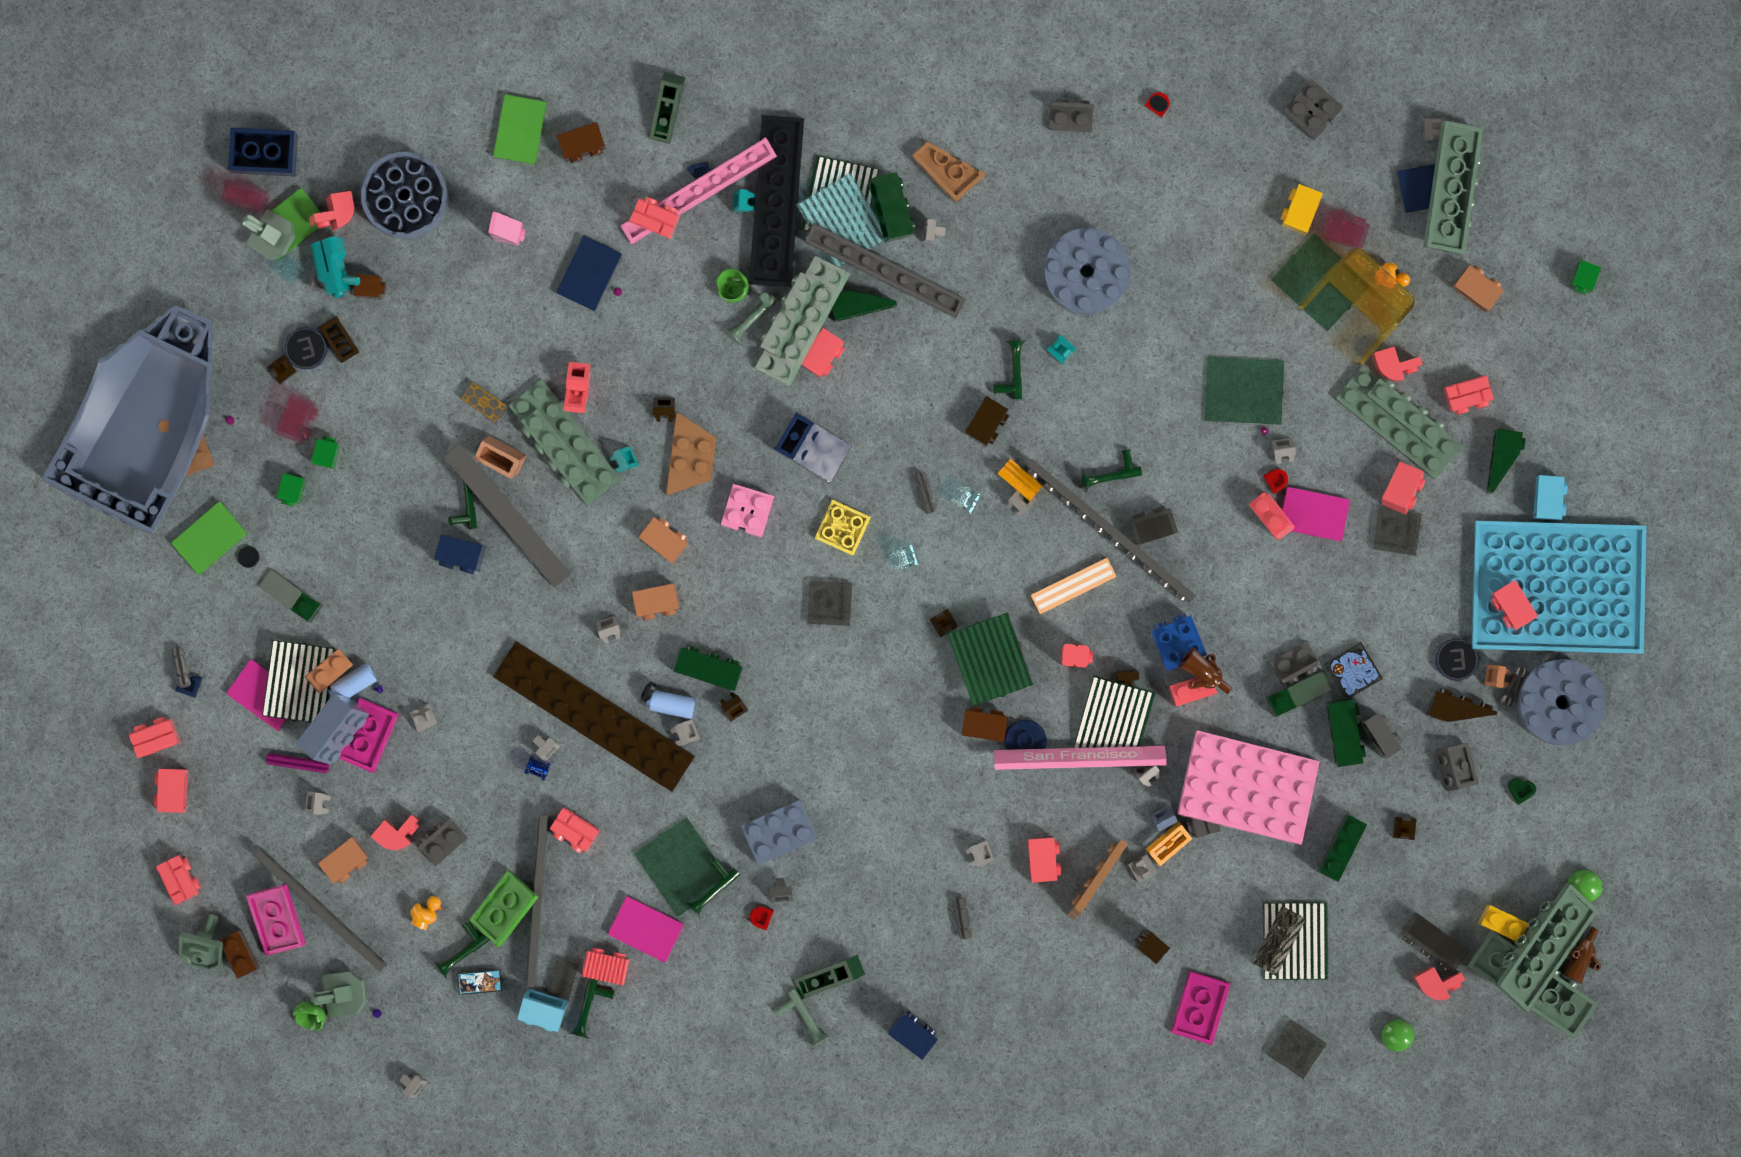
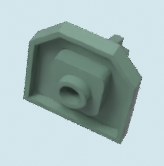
(270, 235)
(202, 949)
(342, 994)

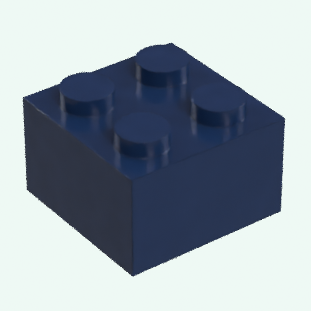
(459, 553)
(913, 1035)

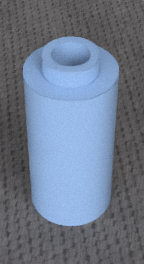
(353, 682)
(672, 704)

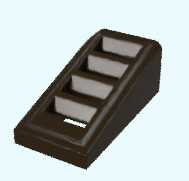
(334, 320)

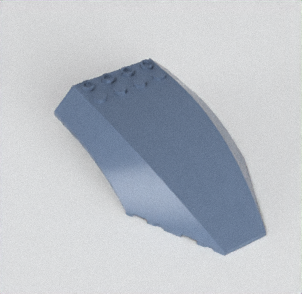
(114, 447)

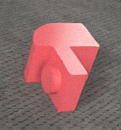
(339, 211)
(1388, 365)
(577, 387)
(394, 839)
(1434, 987)

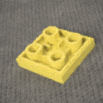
(842, 527)

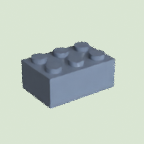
(332, 729)
(779, 832)

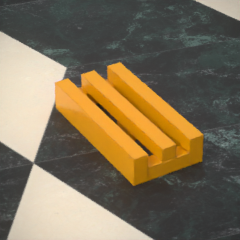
(1020, 479)
(1167, 841)

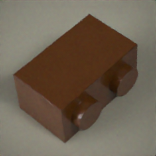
(581, 142)
(984, 725)
(239, 954)

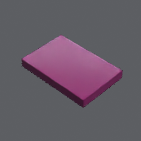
(1316, 513)
(250, 692)
(370, 739)
(275, 919)
(645, 929)
(1200, 1007)

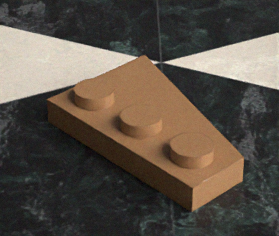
(946, 171)

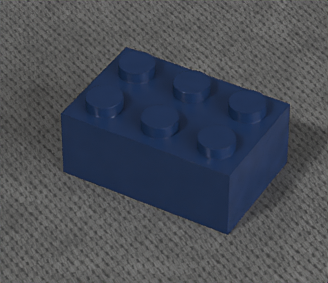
(263, 152)

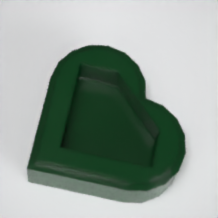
(1521, 790)

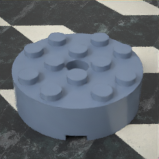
(422, 209)
(1082, 249)
(1583, 705)

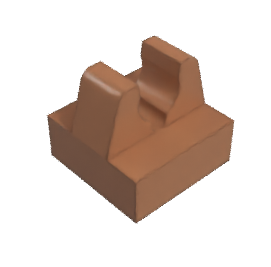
(1495, 676)

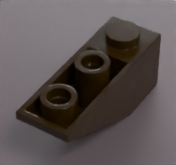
(1450, 709)

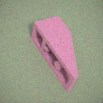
(506, 229)

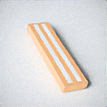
(1073, 586)

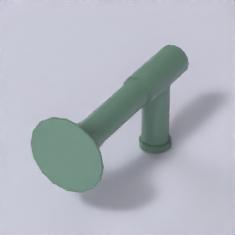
(767, 302)
(796, 1001)

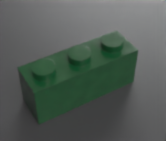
(891, 207)
(708, 668)
(1345, 732)
(1341, 848)

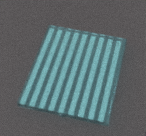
(845, 212)

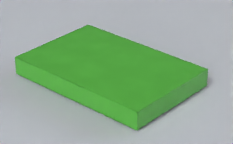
(520, 129)
(298, 210)
(209, 538)
(503, 908)

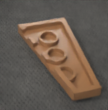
(1092, 884)

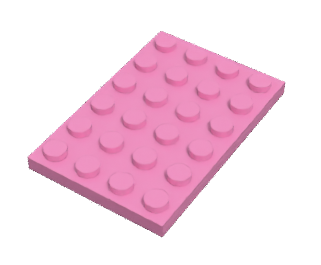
(1248, 787)

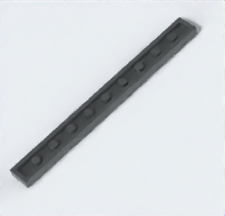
(1116, 537)

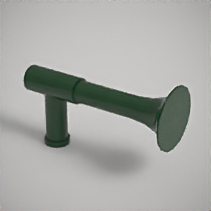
(1016, 387)
(1129, 472)
(470, 517)
(728, 878)
(478, 941)
(591, 989)

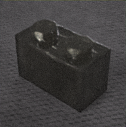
(1152, 526)

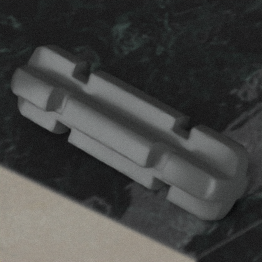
(925, 493)
(181, 667)
(1514, 686)
(962, 918)

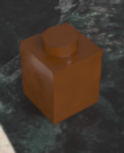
(370, 287)

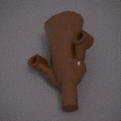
(1203, 669)
(1581, 957)

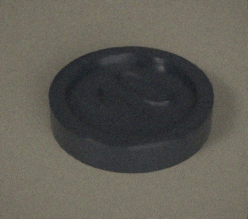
(248, 557)
(648, 691)

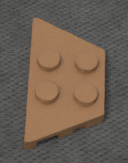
(690, 456)

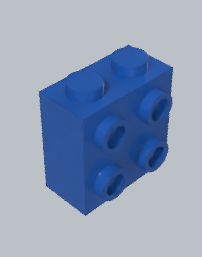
(1176, 640)

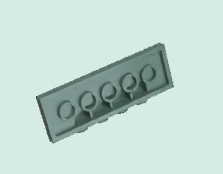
(1453, 187)
(800, 319)
(1399, 421)
(564, 443)
(1545, 946)
(1558, 1003)

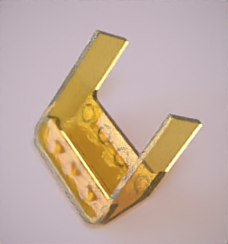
(1370, 291)

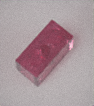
(245, 197)
(1344, 230)
(297, 418)

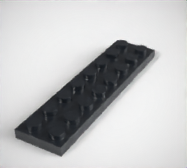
(776, 203)

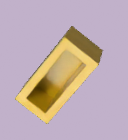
(1301, 209)
(1502, 923)

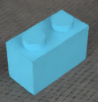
(1549, 497)
(542, 1010)

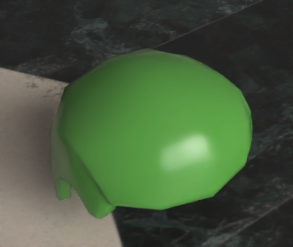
(732, 285)
(1586, 883)
(309, 1015)
(1397, 1035)

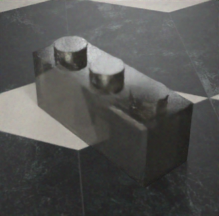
(1279, 941)
(1433, 942)

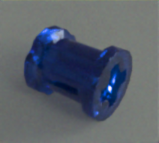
(537, 768)

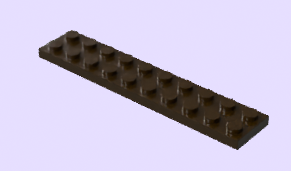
(593, 716)

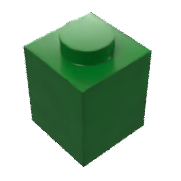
(1585, 277)
(326, 452)
(291, 489)

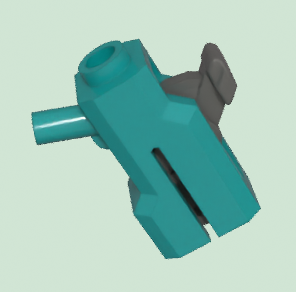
(330, 267)

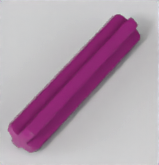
(297, 763)

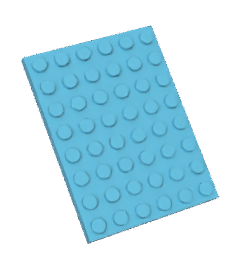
(1577, 579)

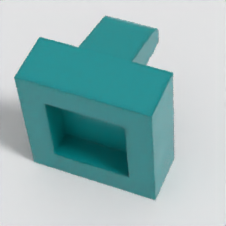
(740, 201)
(1061, 349)
(625, 459)

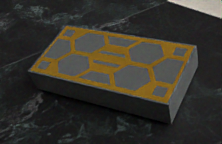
(484, 402)

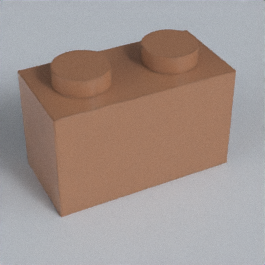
(1478, 288)
(500, 457)
(663, 540)
(656, 601)
(328, 670)
(344, 860)

